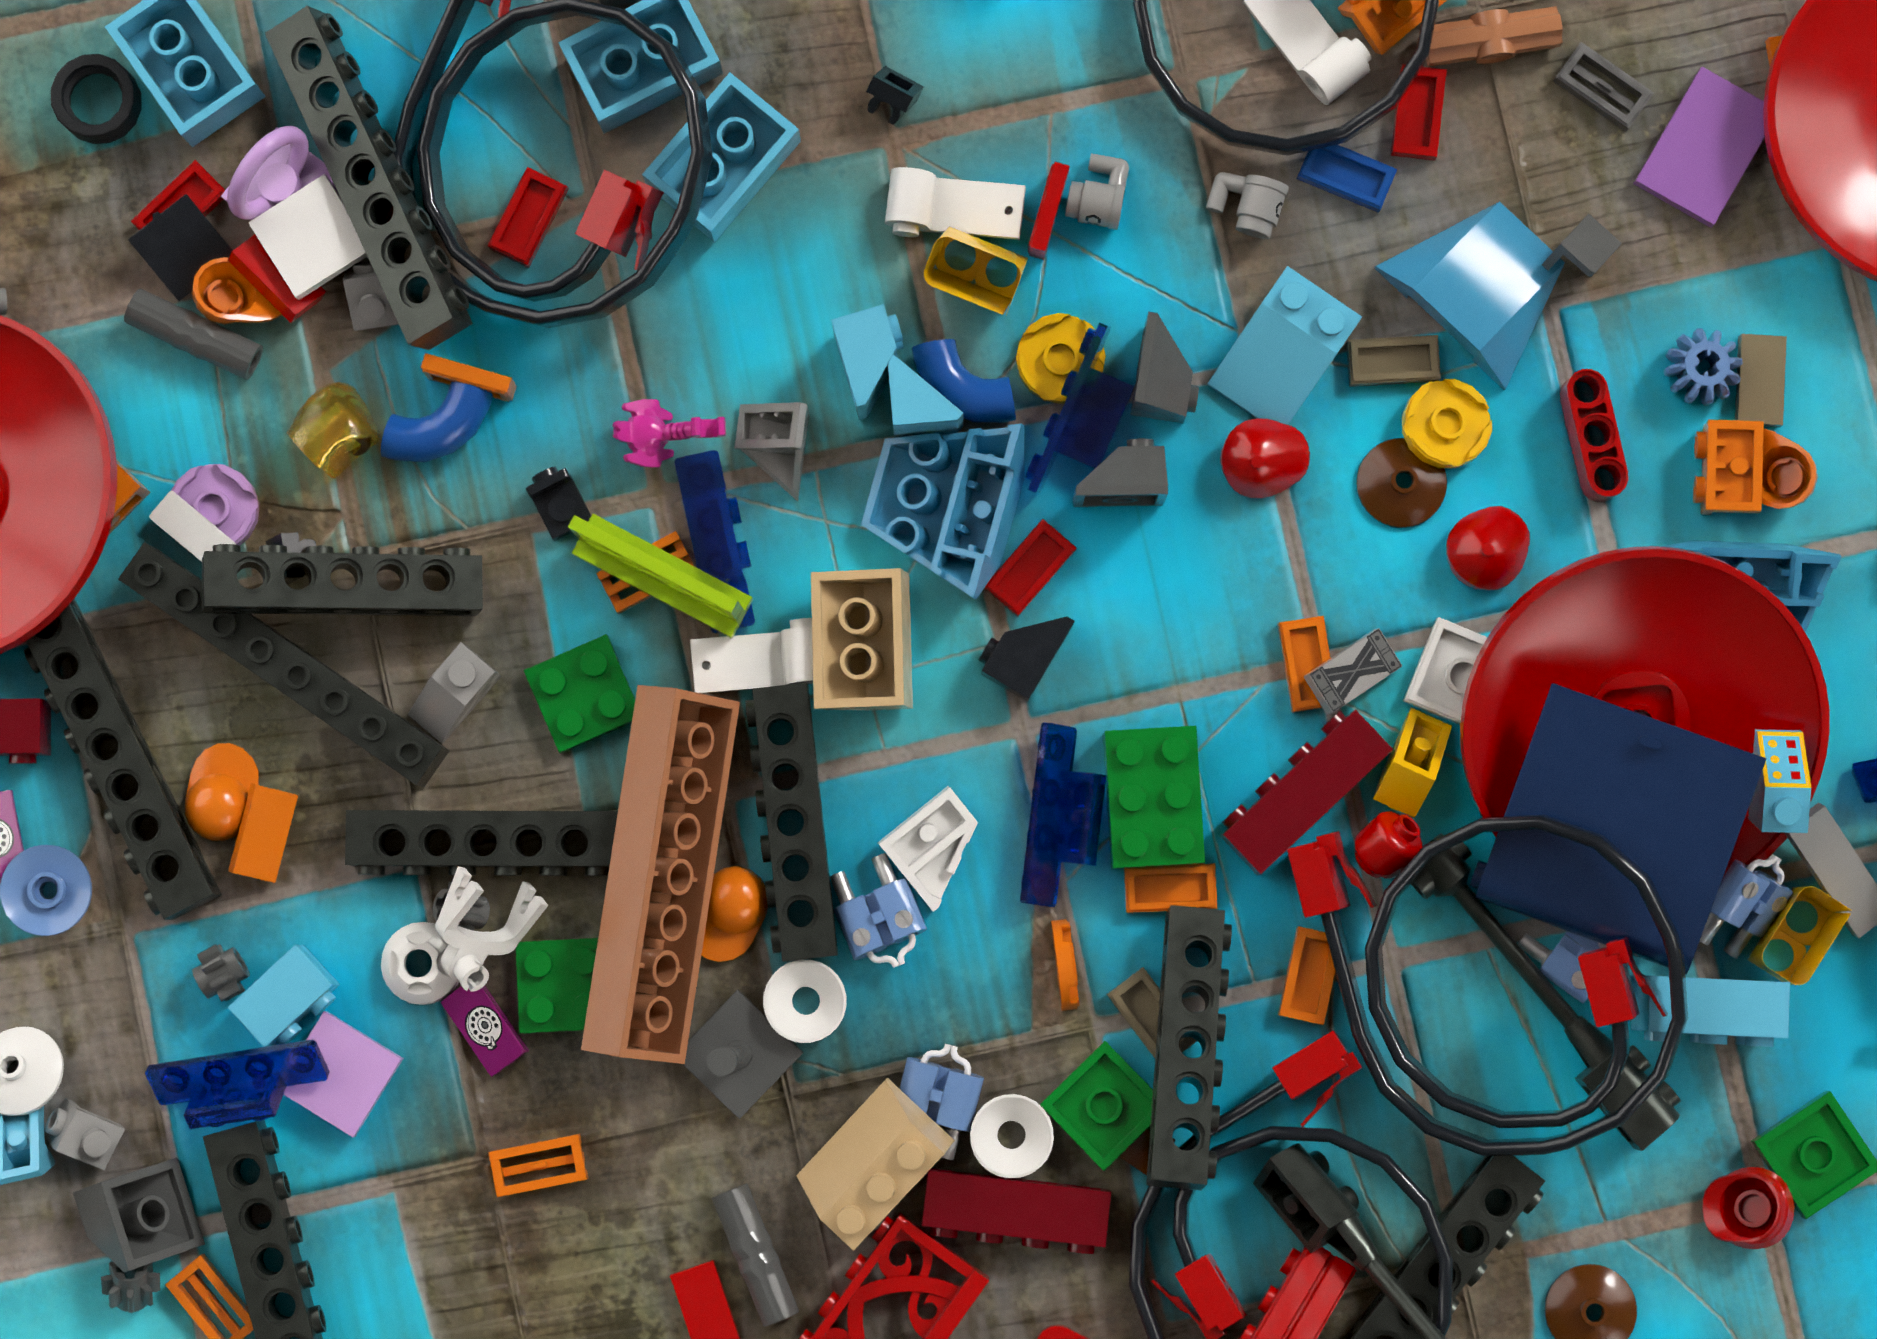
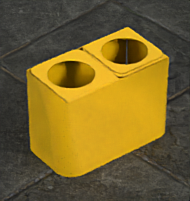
(983, 291)
(1819, 938)

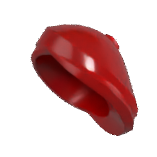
(1264, 457)
(1488, 548)
(1748, 1208)

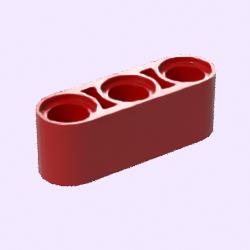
(1599, 414)

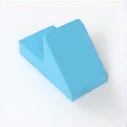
(23, 1147)

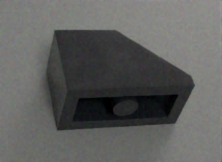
(1024, 655)

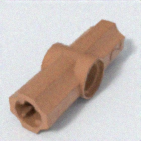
(1495, 36)

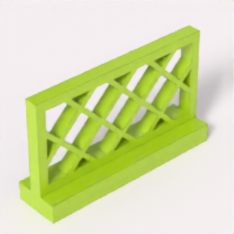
(660, 574)

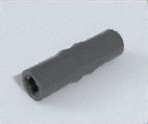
(193, 334)
(755, 1255)

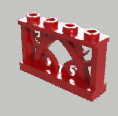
(949, 1298)

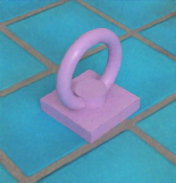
(272, 172)

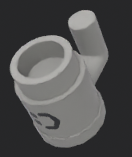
(1096, 201)
(1259, 203)

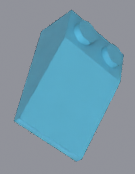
(1284, 349)

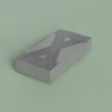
(1352, 671)

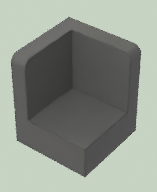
(1586, 247)

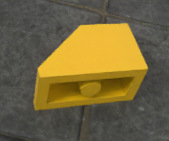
(1413, 763)

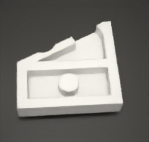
(931, 844)

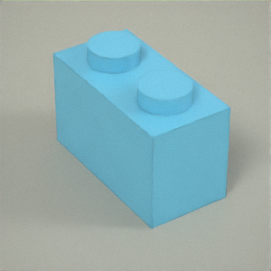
(285, 997)

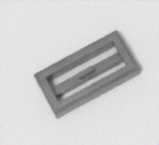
(1593, 100)

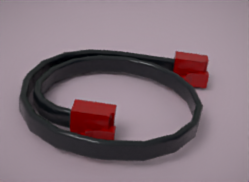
(617, 207)
(1603, 970)

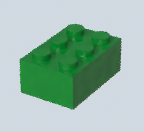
(1153, 797)

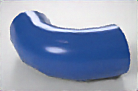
(976, 397)
(439, 432)

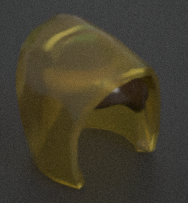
(334, 428)

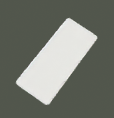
(187, 525)

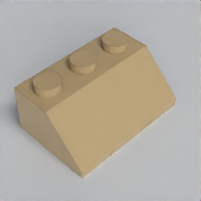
(861, 640)
(872, 1163)

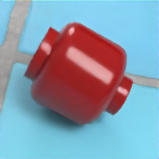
(1387, 844)

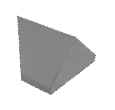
(775, 440)

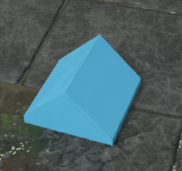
(919, 406)

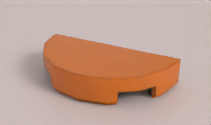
(1065, 964)

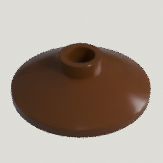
(1387, 500)
(1584, 1286)

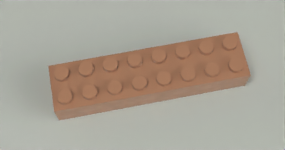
(660, 875)

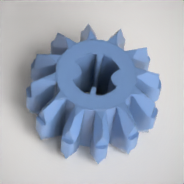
(1693, 352)

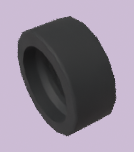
(83, 67)

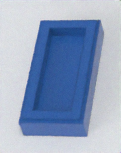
(1348, 175)

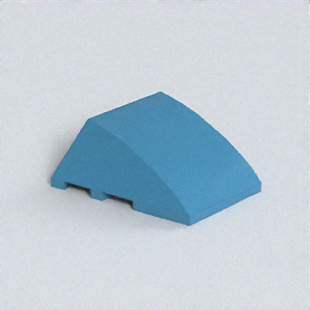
(1480, 285)
(949, 500)
(1788, 571)

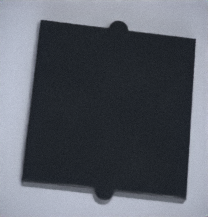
(179, 244)

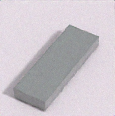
(1838, 869)

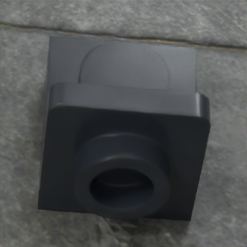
(557, 500)

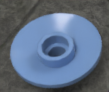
(23, 890)

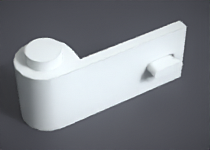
(1311, 46)
(932, 204)
(753, 659)

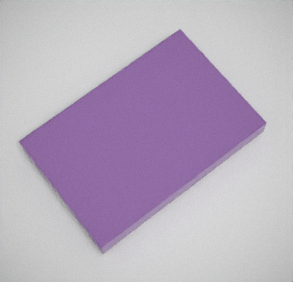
(1704, 147)

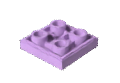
(356, 1078)

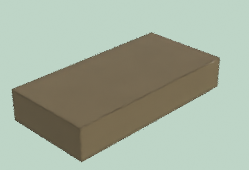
(1393, 360)
(1762, 379)
(1139, 1005)

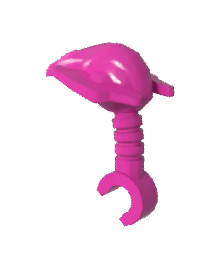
(648, 434)

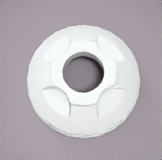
(412, 989)
(779, 1005)
(1016, 1161)

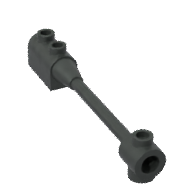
(1448, 876)
(1323, 1214)

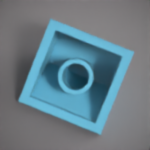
(865, 347)

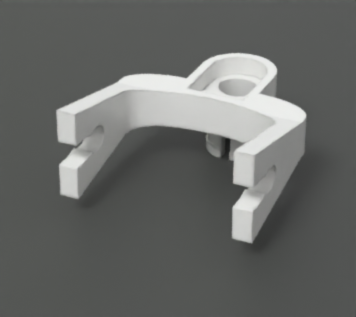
(470, 948)

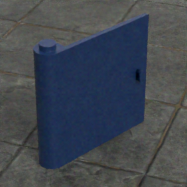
(1646, 787)

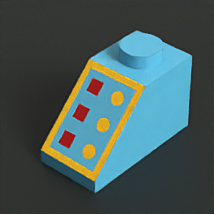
(1784, 785)

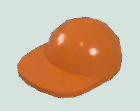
(228, 296)
(1787, 472)
(219, 791)
(734, 913)

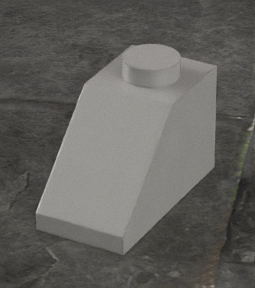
(453, 692)

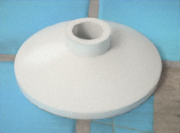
(37, 1074)

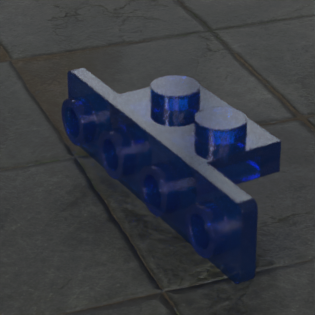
(1088, 416)
(712, 522)
(1062, 816)
(236, 1083)

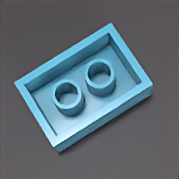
(185, 65)
(627, 75)
(747, 149)
(1719, 1009)

